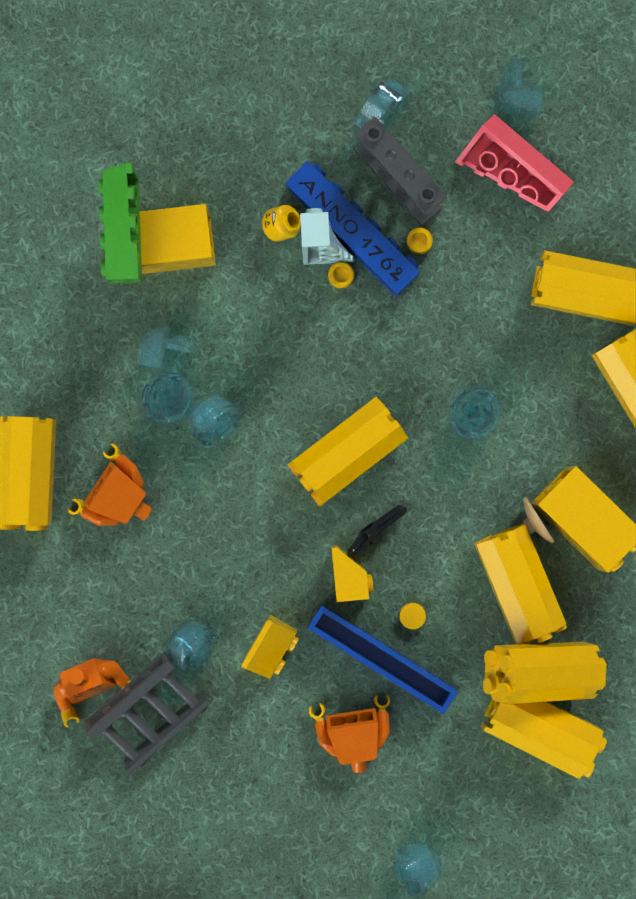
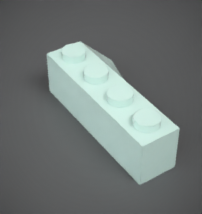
(320, 241)

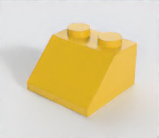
(350, 577)
(269, 648)

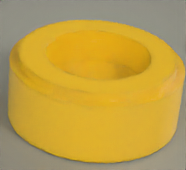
(419, 241)
(341, 275)
(412, 615)

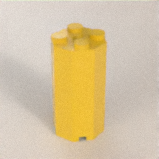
(585, 288)
(619, 368)
(348, 451)
(26, 472)
(520, 585)
(543, 672)
(547, 734)

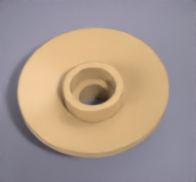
(534, 523)

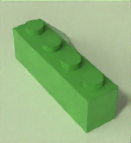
(121, 225)

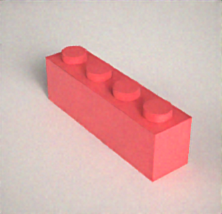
(514, 164)

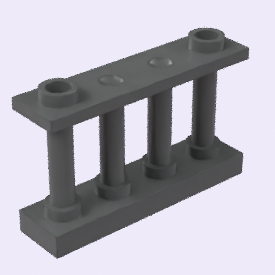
(398, 171)
(141, 688)

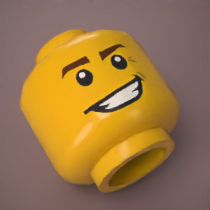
(281, 223)

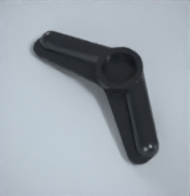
(371, 533)

